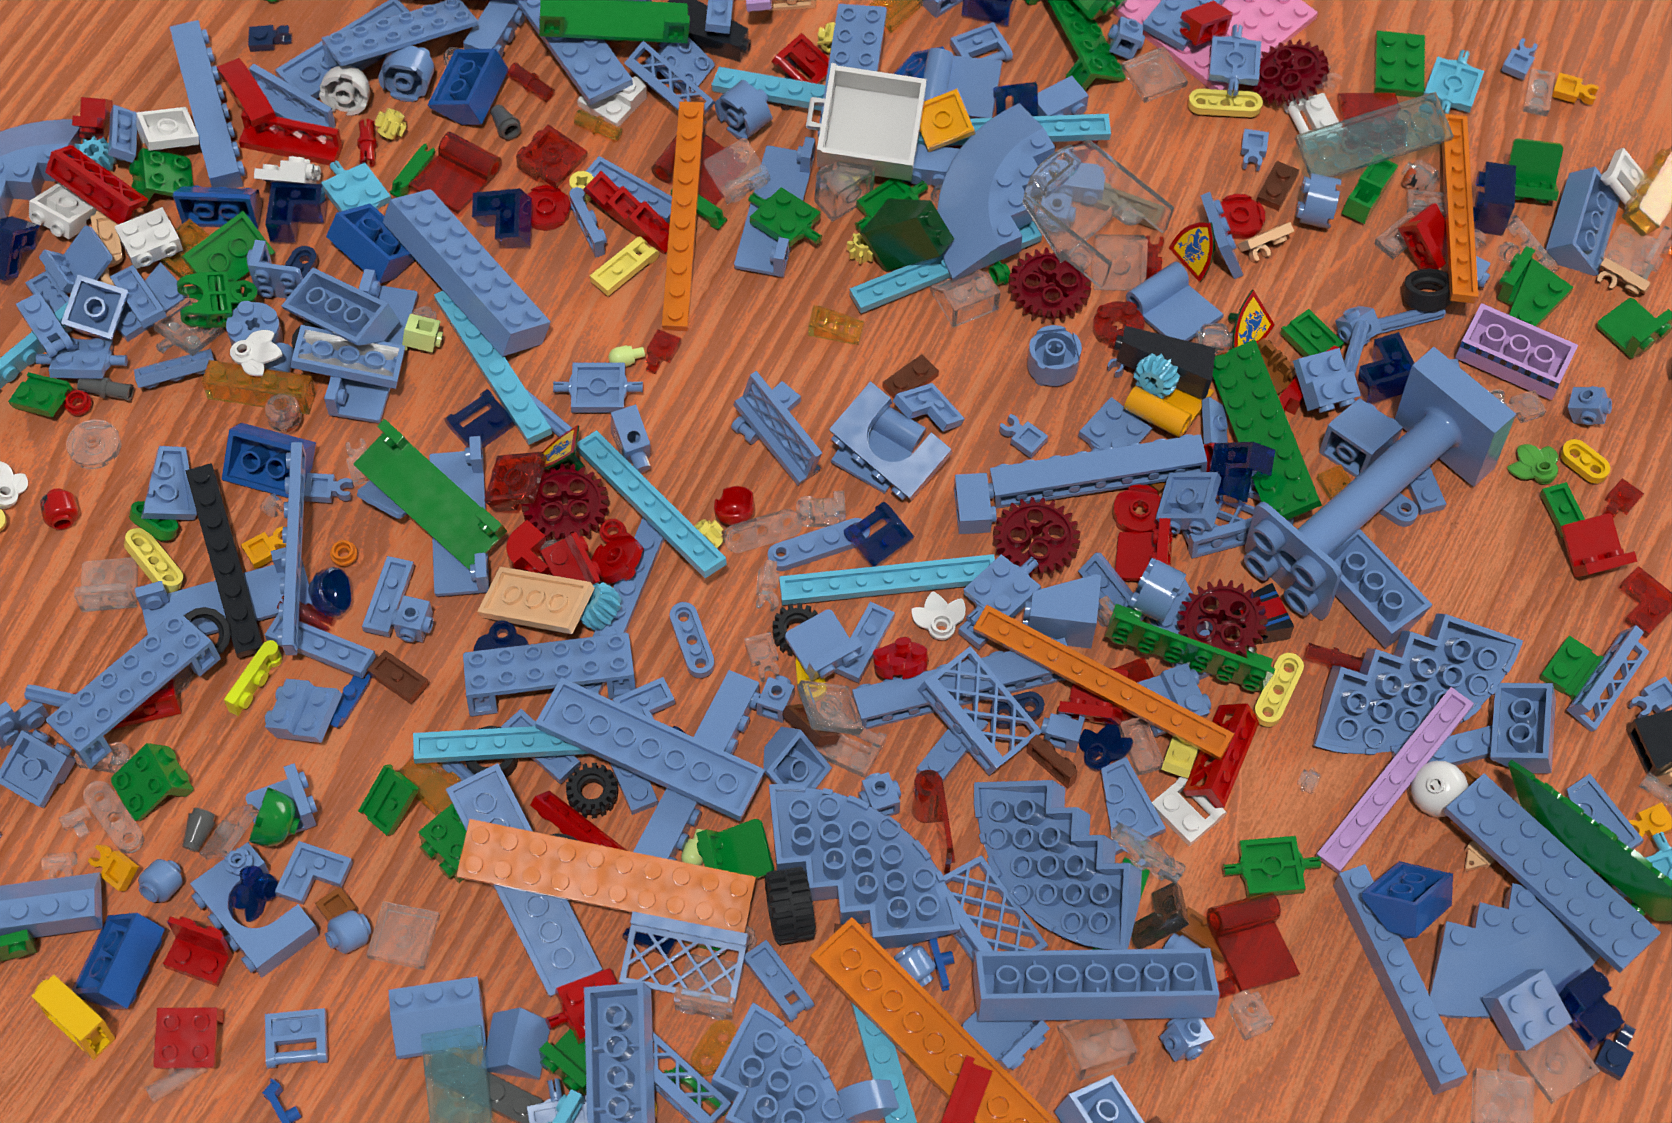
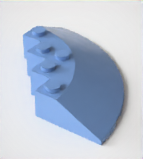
(26, 155)
(987, 188)
(1397, 692)
(863, 863)
(1055, 865)
(1499, 948)
(775, 1076)

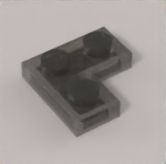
(1168, 917)

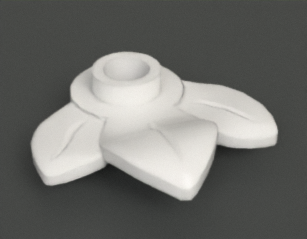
(258, 352)
(10, 485)
(939, 613)

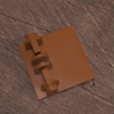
(1278, 366)

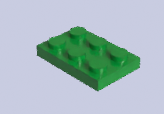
(1399, 63)
(226, 249)

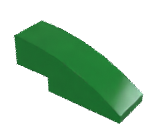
(1369, 190)

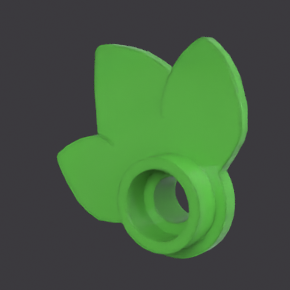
(1535, 464)

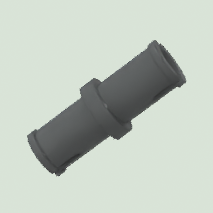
(106, 388)

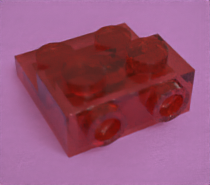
(550, 156)
(515, 480)

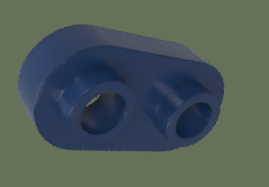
(302, 254)
(1024, 699)

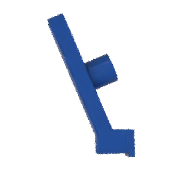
(350, 697)
(940, 960)
(271, 1093)

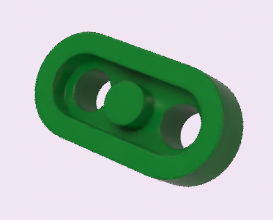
(159, 528)

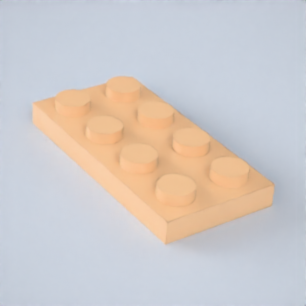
(536, 600)

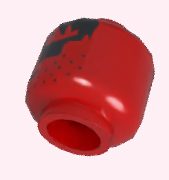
(59, 509)

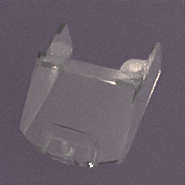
(1080, 193)

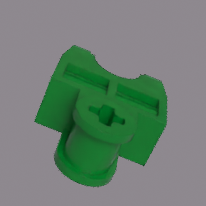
(212, 296)

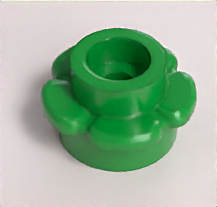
(999, 273)

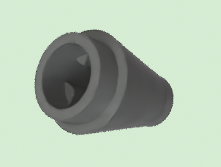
(506, 123)
(197, 828)

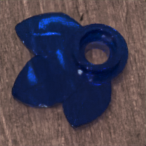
(492, 641)
(1105, 744)
(253, 891)

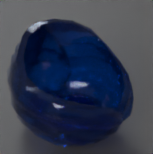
(330, 592)

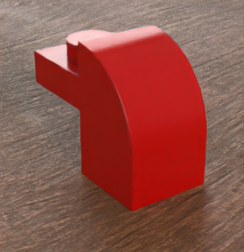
(93, 117)
(524, 549)

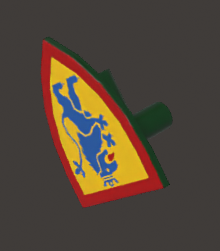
(1195, 248)
(1251, 321)
(563, 451)

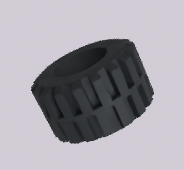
(790, 905)

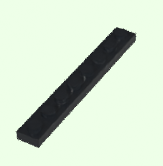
(224, 560)

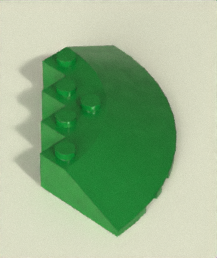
(1595, 846)

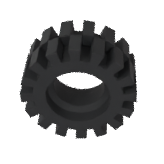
(788, 617)
(588, 775)

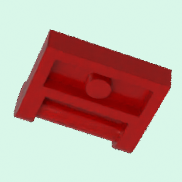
(807, 56)

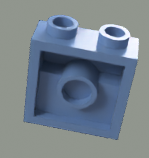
(1326, 381)
(1190, 501)
(1181, 687)
(302, 711)
(36, 767)

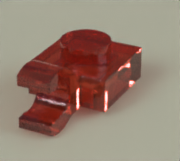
(1154, 263)
(660, 349)
(1622, 498)

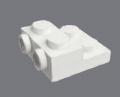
(618, 106)
(166, 128)
(292, 171)
(60, 211)
(149, 238)

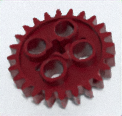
(1291, 73)
(1048, 286)
(564, 484)
(1056, 551)
(1228, 600)

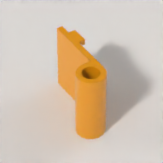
(1171, 413)

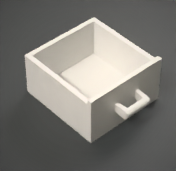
(870, 120)

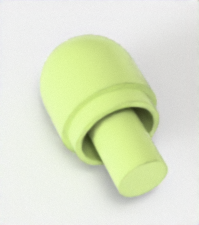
(626, 355)
(690, 852)

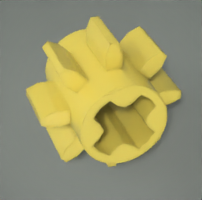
(825, 36)
(390, 123)
(859, 249)
(711, 531)

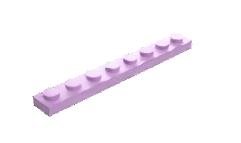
(1394, 780)

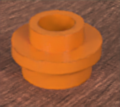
(340, 547)

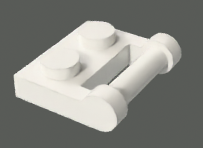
(1316, 111)
(1627, 172)
(1182, 816)

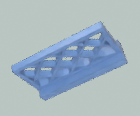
(778, 430)
(1227, 535)
(965, 727)
(686, 932)
(969, 935)

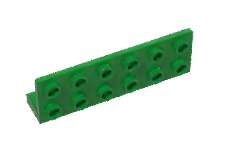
(615, 20)
(1089, 44)
(429, 496)
(1174, 648)

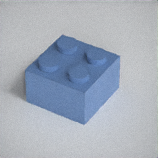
(1527, 1009)

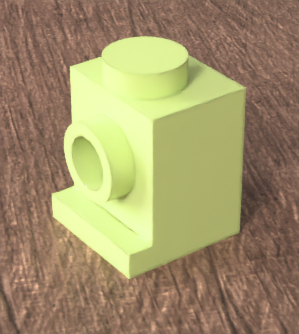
(422, 333)

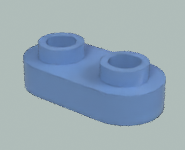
(1395, 514)

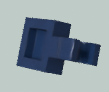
(265, 37)
(1614, 1056)

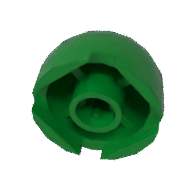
(274, 819)

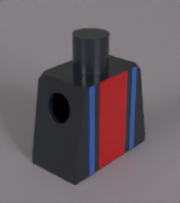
(1279, 623)

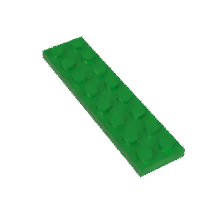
(1260, 418)

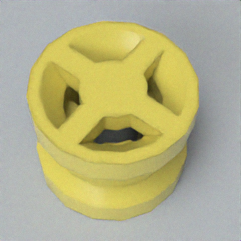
(580, 179)

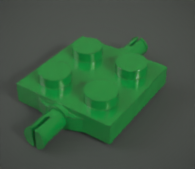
(891, 189)
(785, 217)
(1272, 866)

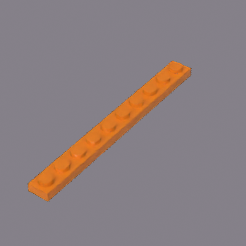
(1459, 213)
(683, 216)
(1104, 682)

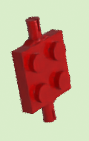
(572, 1002)

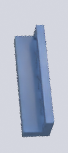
(658, 85)
(290, 101)
(1603, 677)
(675, 1096)

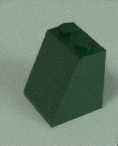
(906, 233)

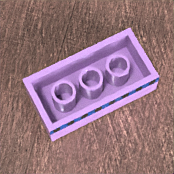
(1516, 351)

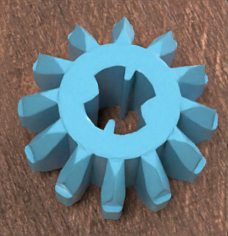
(97, 151)
(1156, 375)
(601, 607)

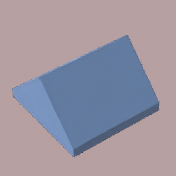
(94, 308)
(515, 1043)

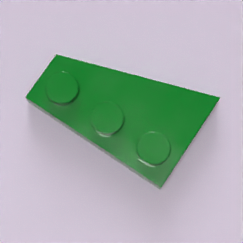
(1539, 294)

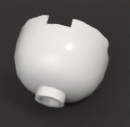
(345, 89)
(1431, 775)

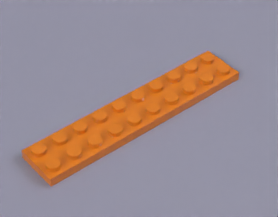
(605, 876)
(918, 1023)

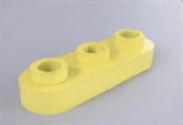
(1211, 101)
(149, 552)
(1282, 681)

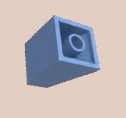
(1359, 437)
(1066, 611)

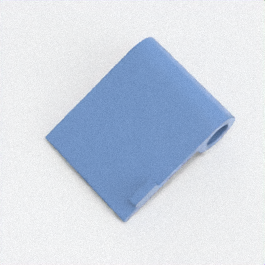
(969, 75)
(1172, 304)
(890, 439)

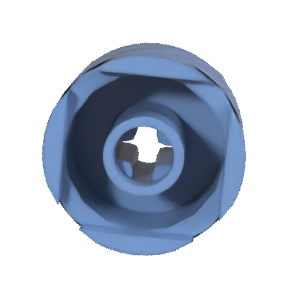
(407, 73)
(743, 109)
(1318, 201)
(251, 318)
(1054, 356)
(1157, 590)

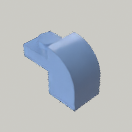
(868, 1100)

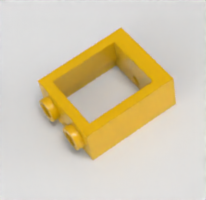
(73, 1017)

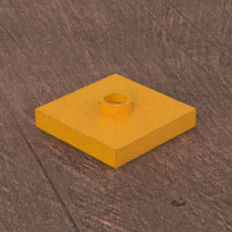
(945, 120)

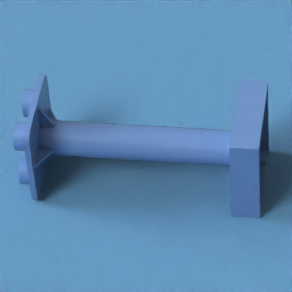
(1444, 419)

